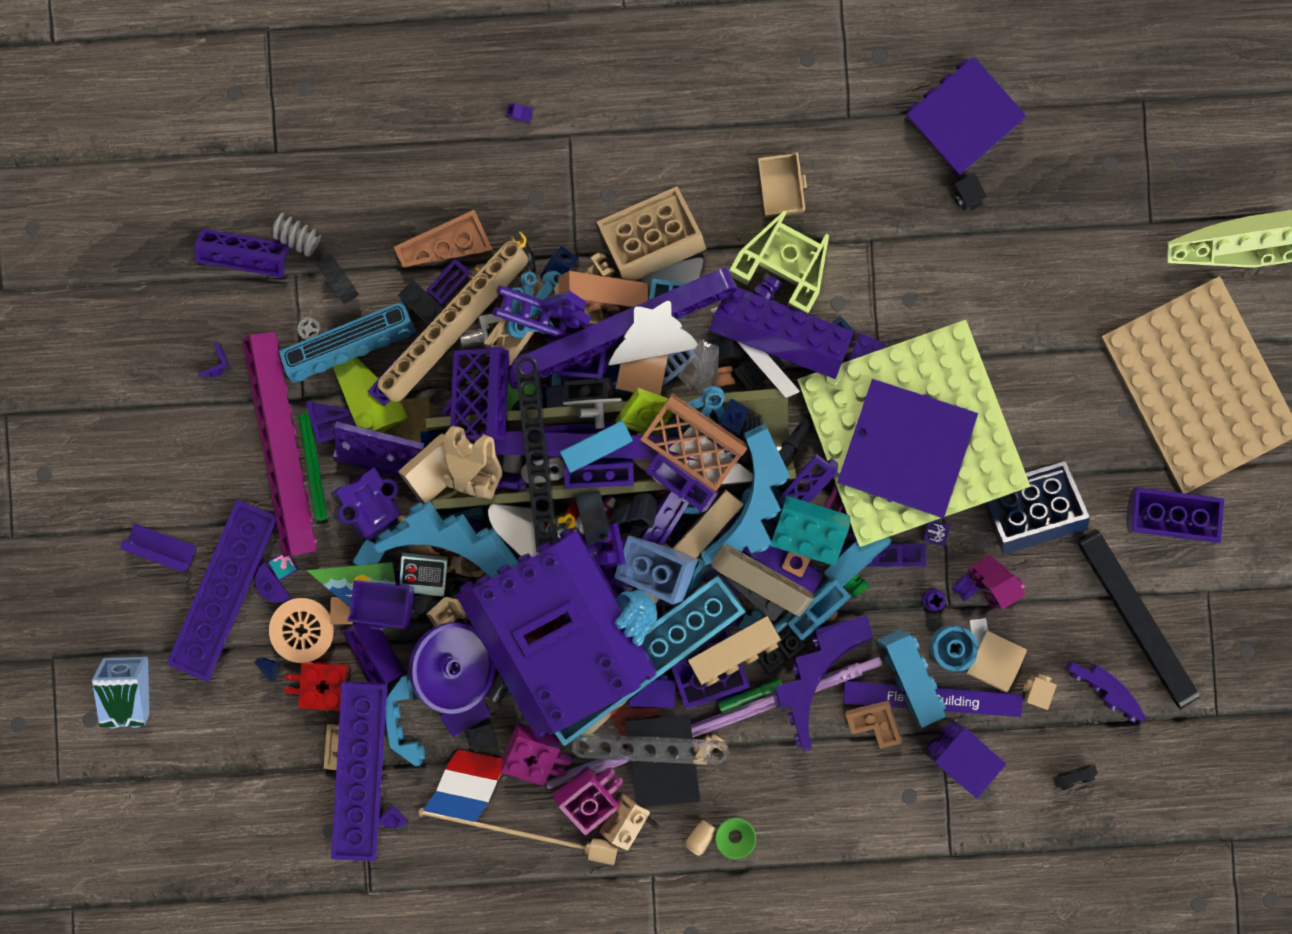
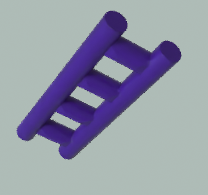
(523, 319)

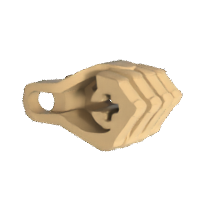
(471, 466)

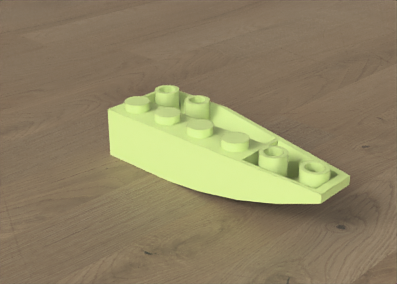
(1237, 242)

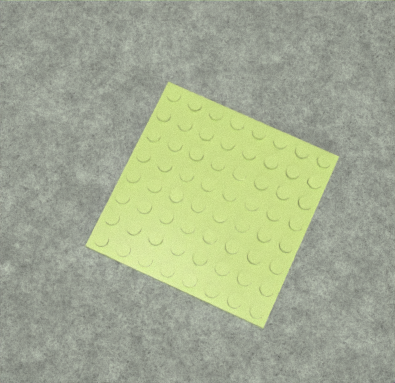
(944, 368)

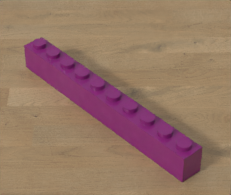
(279, 444)

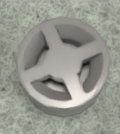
(306, 326)

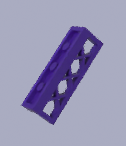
(239, 255)
(816, 483)

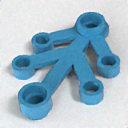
(549, 285)
(707, 403)

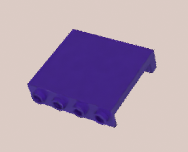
(965, 115)

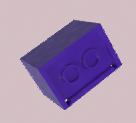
(965, 758)

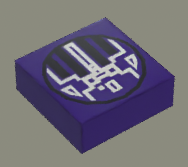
(936, 533)

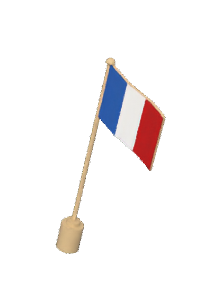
(467, 790)

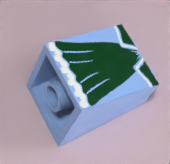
(122, 692)

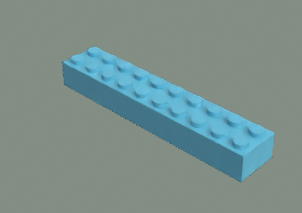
(674, 637)

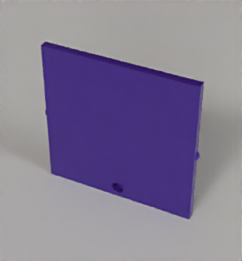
(907, 448)

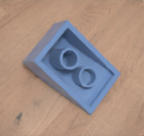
(656, 569)

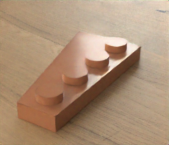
(448, 241)

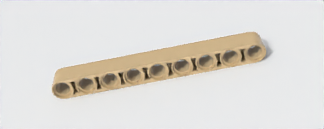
(452, 321)

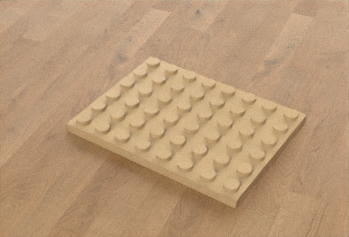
(1200, 385)

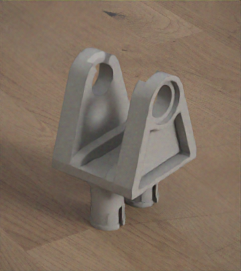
(479, 337)

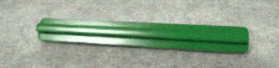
(312, 467)

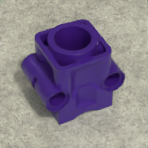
(368, 507)

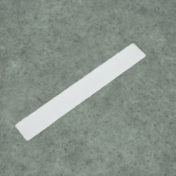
(770, 368)

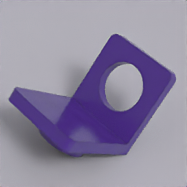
(217, 370)

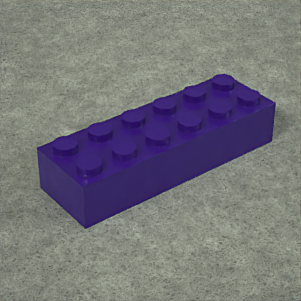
(782, 332)

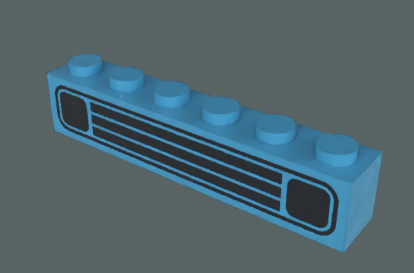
(347, 342)

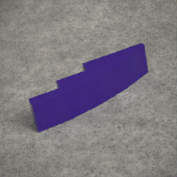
(897, 555)

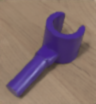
(503, 484)

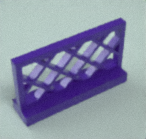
(496, 392)
(367, 454)

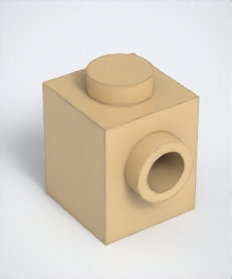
(1039, 691)

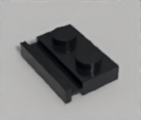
(420, 607)

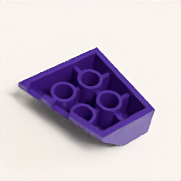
(692, 691)

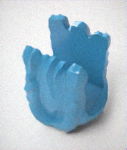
(637, 616)

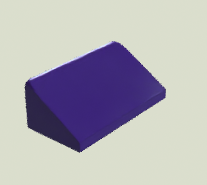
(462, 721)

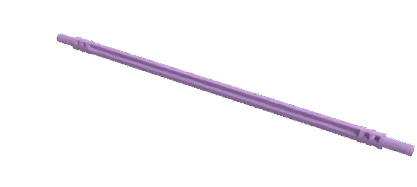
(728, 717)

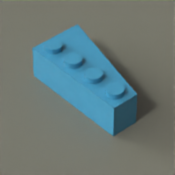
(913, 677)

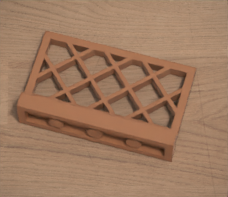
(704, 425)

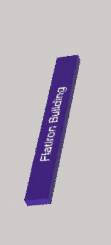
(955, 699)

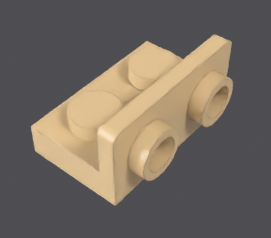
(624, 823)

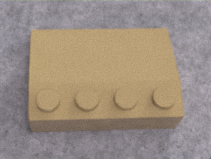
(651, 235)

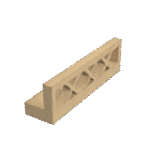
(507, 342)

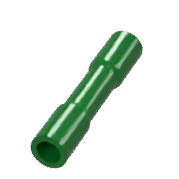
(736, 700)

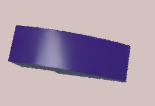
(681, 482)

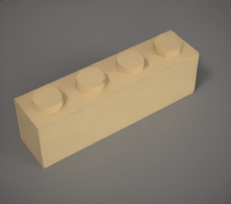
(735, 650)

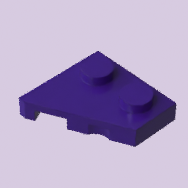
(324, 419)

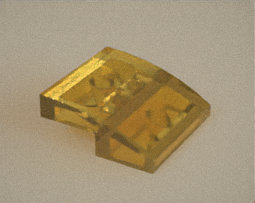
(418, 411)

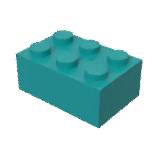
(810, 530)

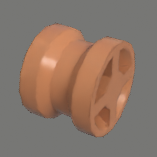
(724, 377)

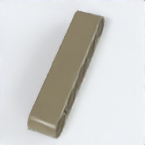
(762, 580)

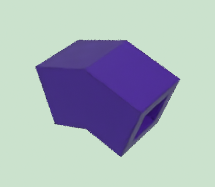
(519, 113)

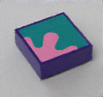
(283, 567)

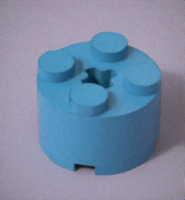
(966, 649)

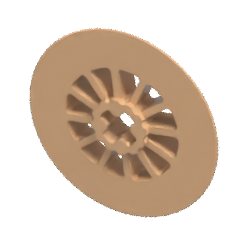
(277, 632)

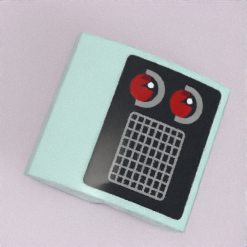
(424, 573)

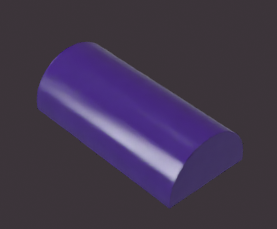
(1175, 515)

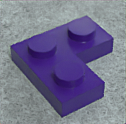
(568, 308)

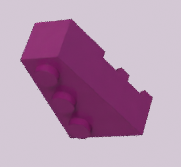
(997, 582)

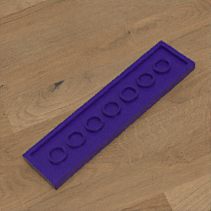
(222, 590)
(359, 771)

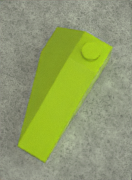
(366, 411)

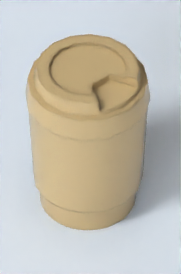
(700, 838)

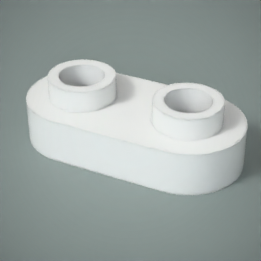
(554, 461)

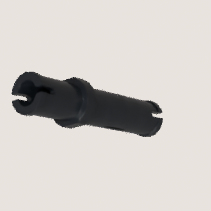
(791, 445)

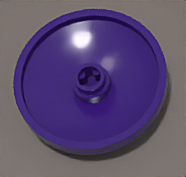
(451, 668)

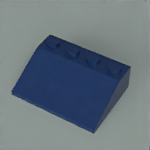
(1040, 512)

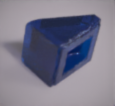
(268, 667)

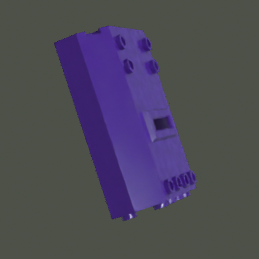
(572, 667)

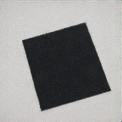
(662, 781)

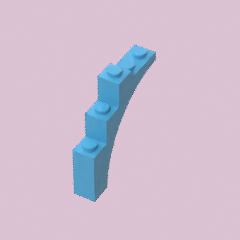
(767, 471)
(426, 527)

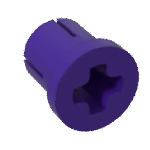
(928, 595)

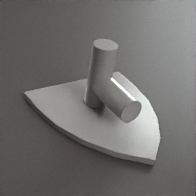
(596, 412)

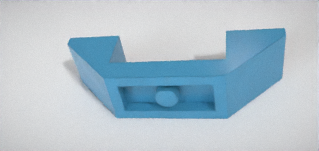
(411, 750)

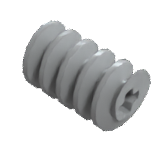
(294, 235)

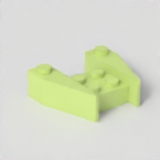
(788, 256)

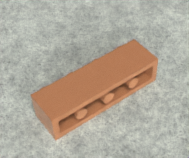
(604, 292)

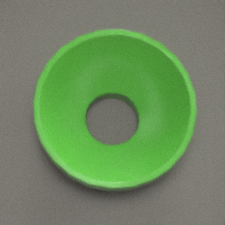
(739, 849)

